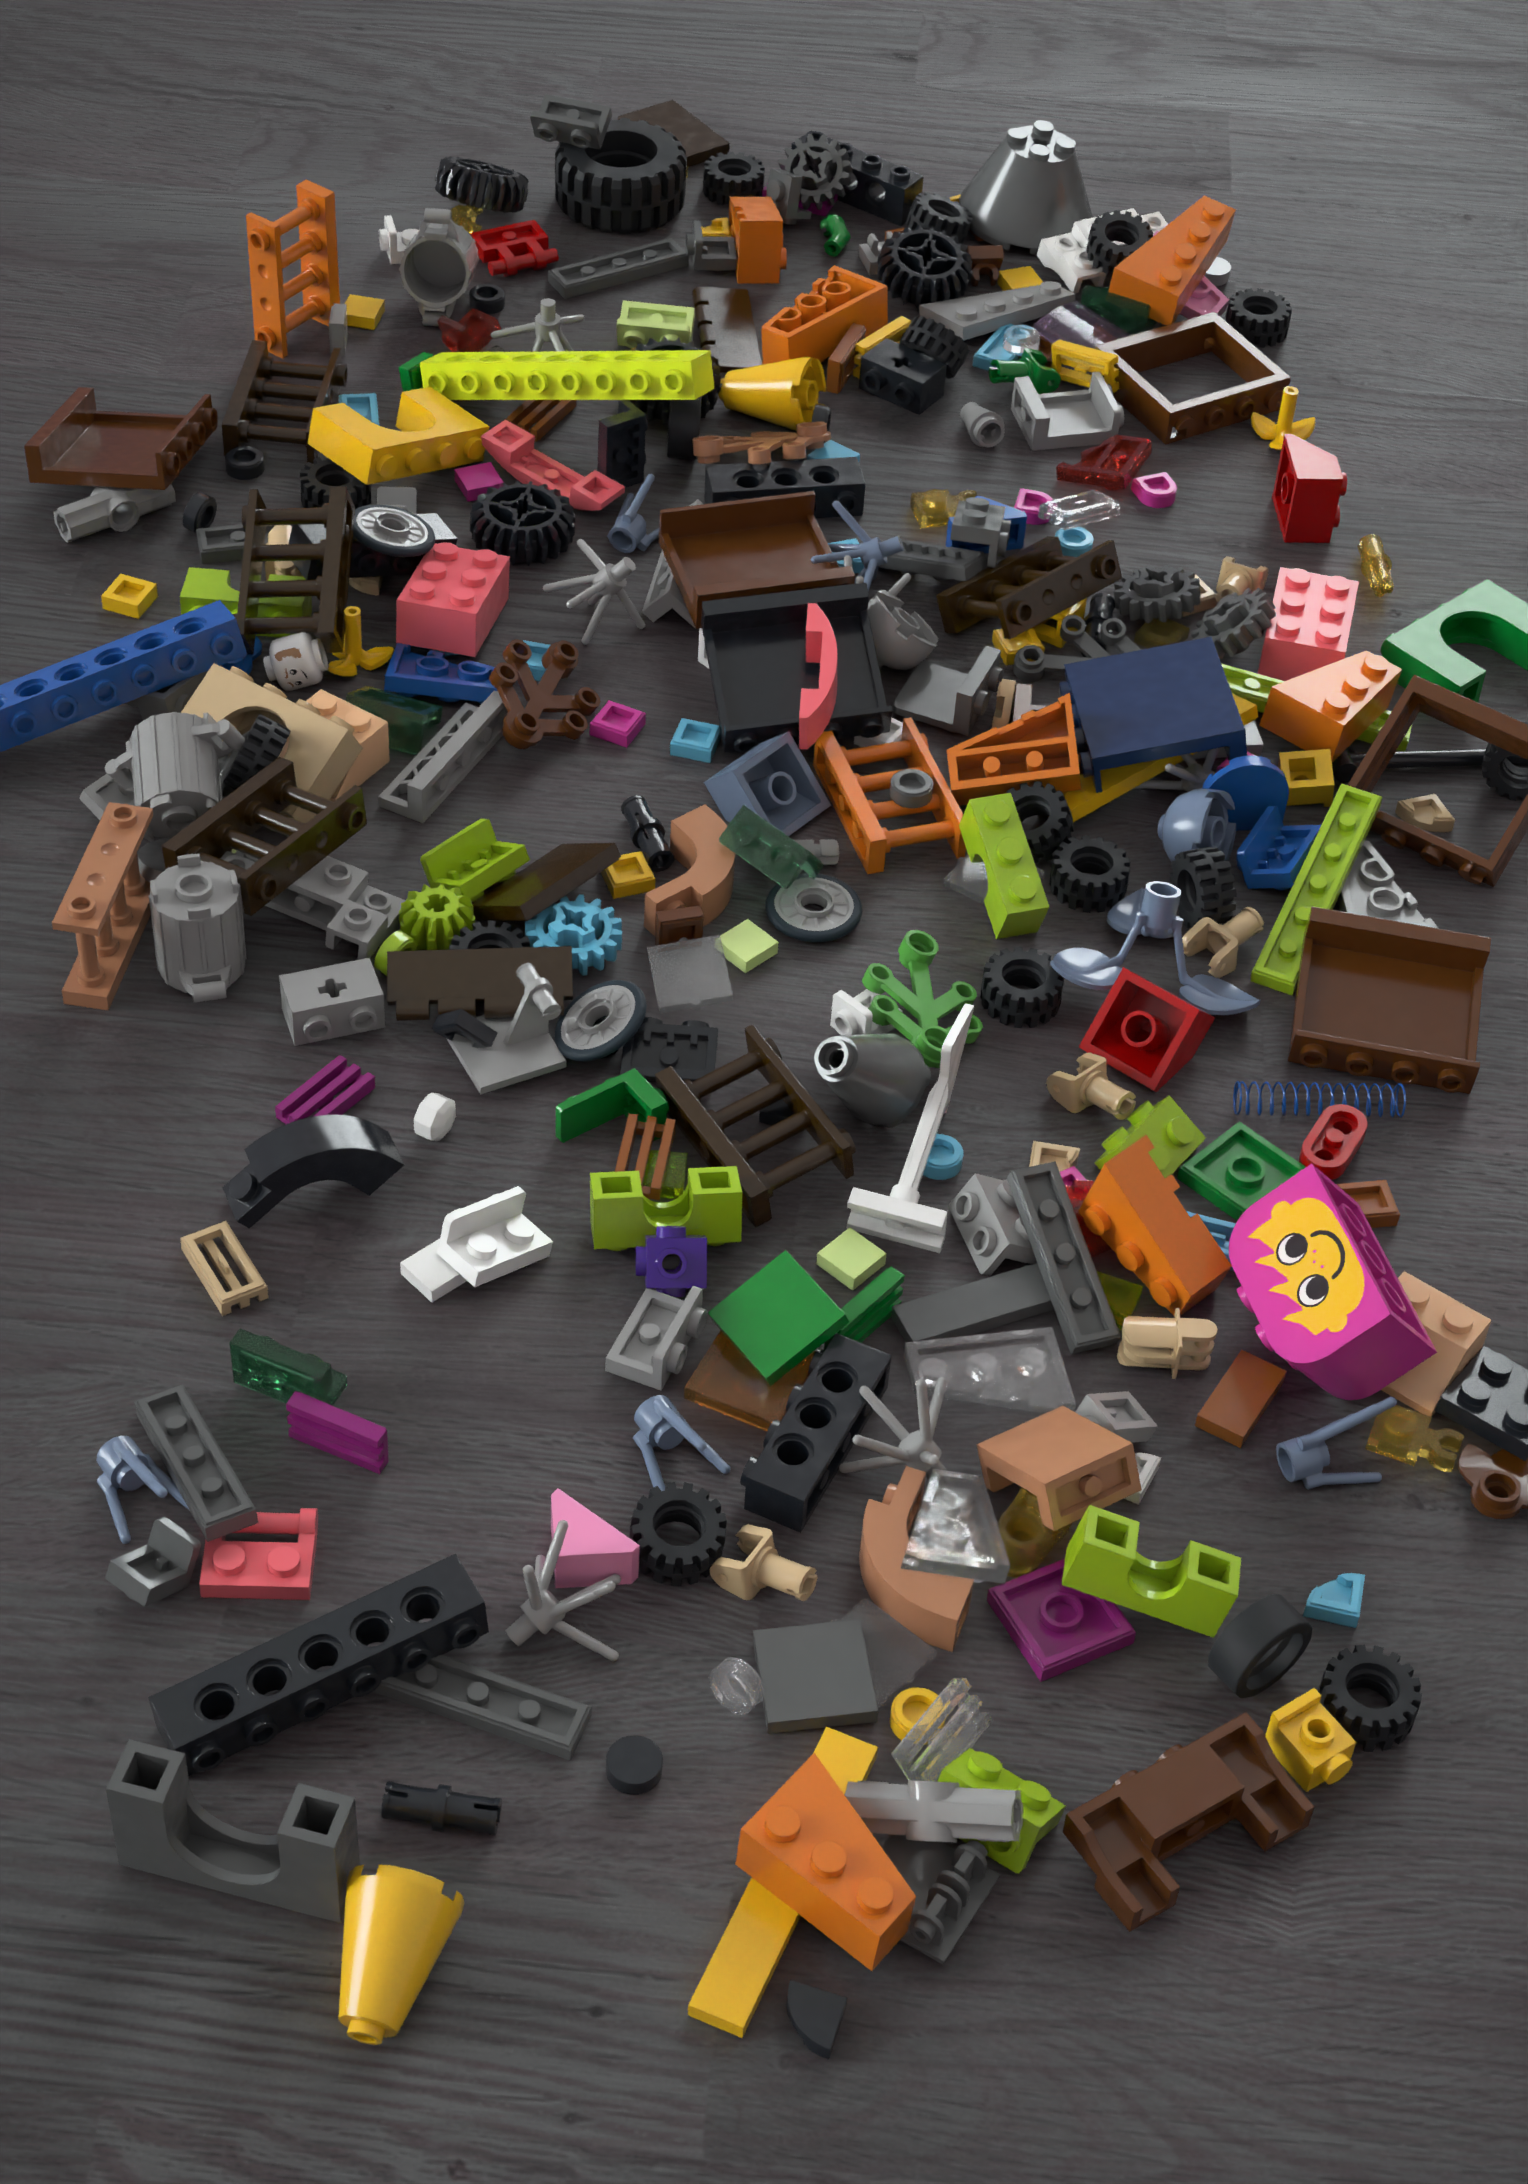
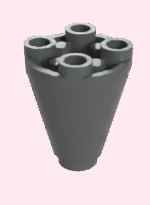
(874, 1075)

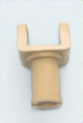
(1238, 578)
(1222, 939)
(1090, 1088)
(762, 1568)

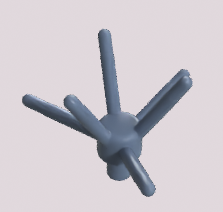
(871, 551)

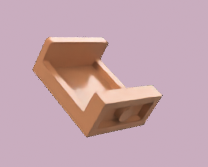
(1062, 1463)

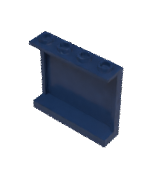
(1152, 706)

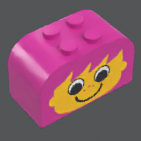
(1325, 1288)

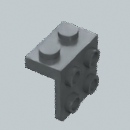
(950, 696)

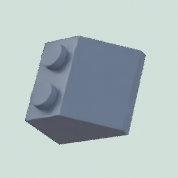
(772, 783)

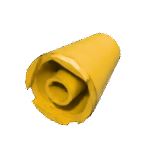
(775, 391)
(390, 1944)

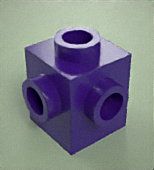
(691, 1266)

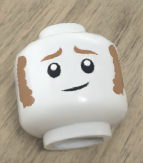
(296, 661)

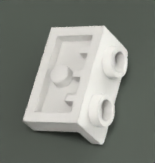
(492, 1238)

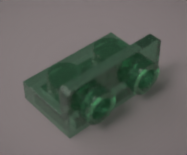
(1121, 311)
(405, 716)
(768, 848)
(280, 1371)

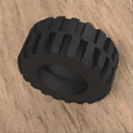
(627, 183)

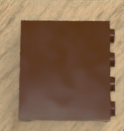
(116, 447)
(746, 549)
(1389, 1000)

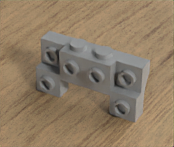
(338, 901)

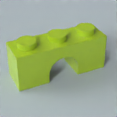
(210, 585)
(997, 838)
(624, 1215)
(1186, 1591)

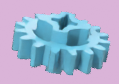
(578, 926)

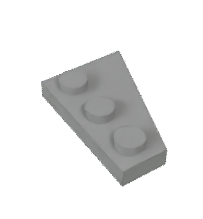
(1374, 893)

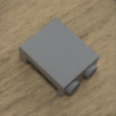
(1068, 416)

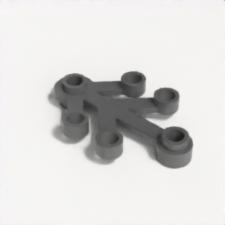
(1034, 671)

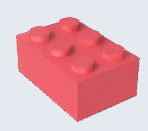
(453, 599)
(1309, 623)

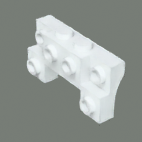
(1068, 254)

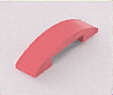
(516, 454)
(819, 703)

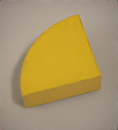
(718, 228)

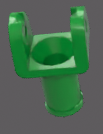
(1030, 364)

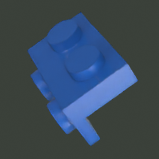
(1274, 852)

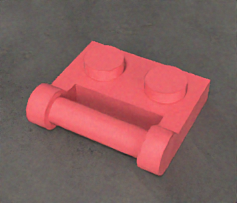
(263, 1568)

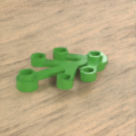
(916, 954)

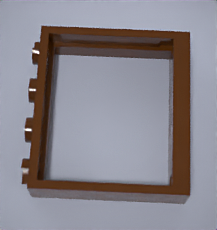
(1205, 413)
(1466, 716)

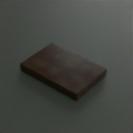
(695, 136)
(545, 881)

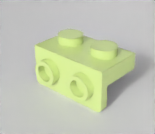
(648, 320)

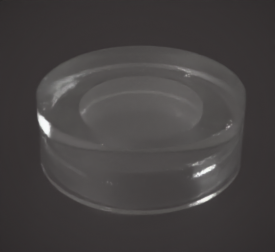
(1020, 337)
(736, 1685)

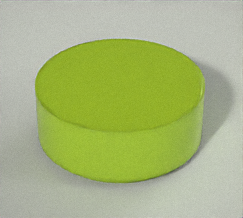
(395, 942)

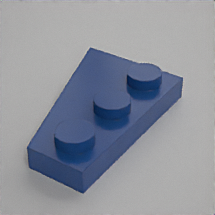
(434, 676)

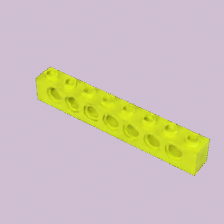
(570, 375)

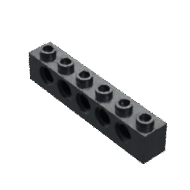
(292, 1660)

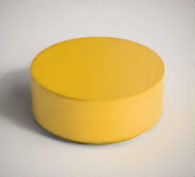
(908, 1709)

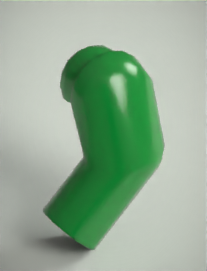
(837, 232)

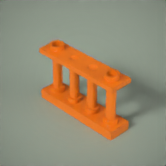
(318, 266)
(862, 815)

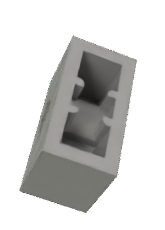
(332, 1001)

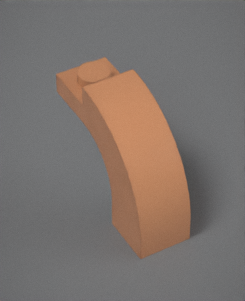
(709, 866)
(921, 1601)

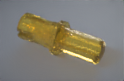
(1375, 564)

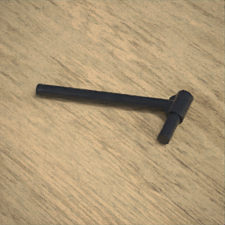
(1348, 762)

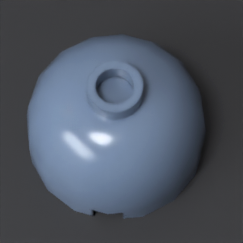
(1197, 822)

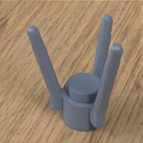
(630, 527)
(665, 1428)
(1308, 1454)
(129, 1469)

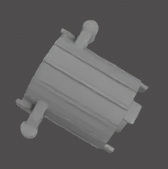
(438, 265)
(175, 767)
(198, 927)

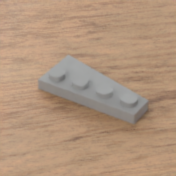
(988, 312)

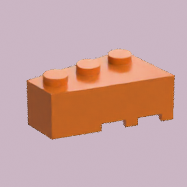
(757, 239)
(1331, 703)
(1027, 750)
(1152, 1231)
(827, 1865)

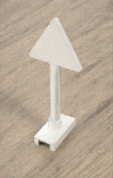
(900, 1215)

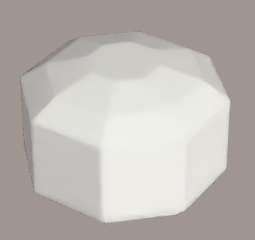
(434, 1116)

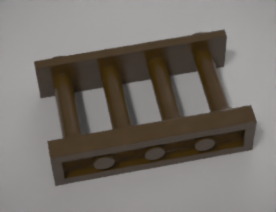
(253, 387)
(329, 587)
(1029, 587)
(258, 805)
(707, 1133)

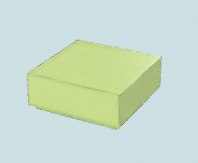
(748, 945)
(851, 1258)

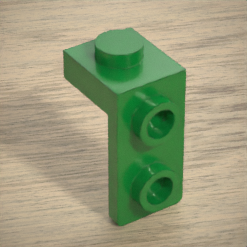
(611, 1099)

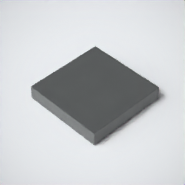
(815, 1676)

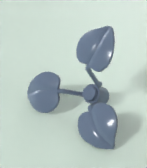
(1152, 914)

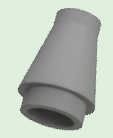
(983, 425)

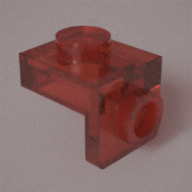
(469, 333)

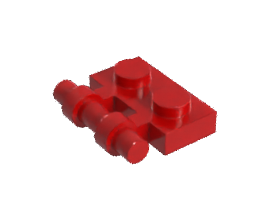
(514, 248)

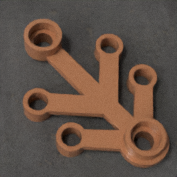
(761, 444)

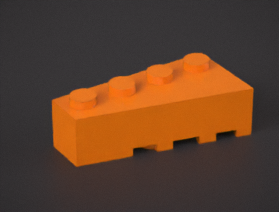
(1174, 260)
(824, 317)

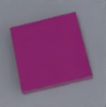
(1057, 1624)

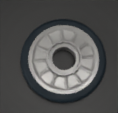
(392, 531)
(838, 918)
(626, 1012)

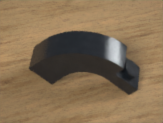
(310, 1152)

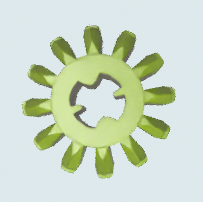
(435, 916)

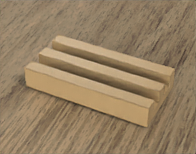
(237, 1293)

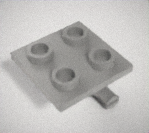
(522, 1043)

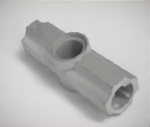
(109, 508)
(937, 1810)

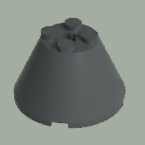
(1027, 189)

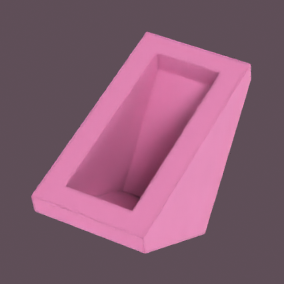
(590, 1547)

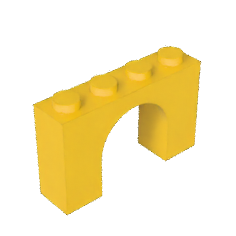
(431, 438)

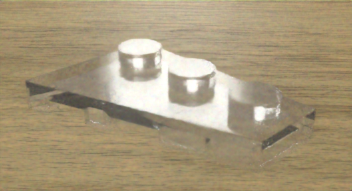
(995, 1369)
(957, 1531)

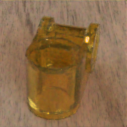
(1025, 1536)

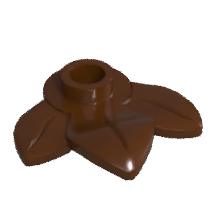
(1496, 1481)

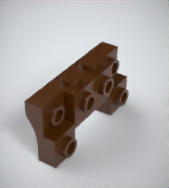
(1177, 1803)

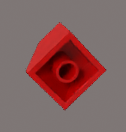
(1307, 492)
(1146, 1030)

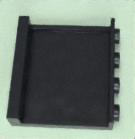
(761, 664)

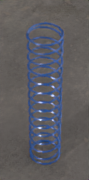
(1320, 1103)

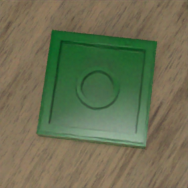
(1238, 1170)
(778, 1317)

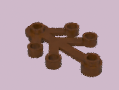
(521, 724)

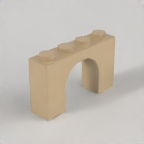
(317, 746)

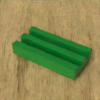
(872, 1306)

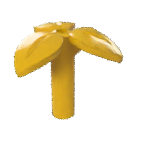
(1270, 431)
(352, 650)

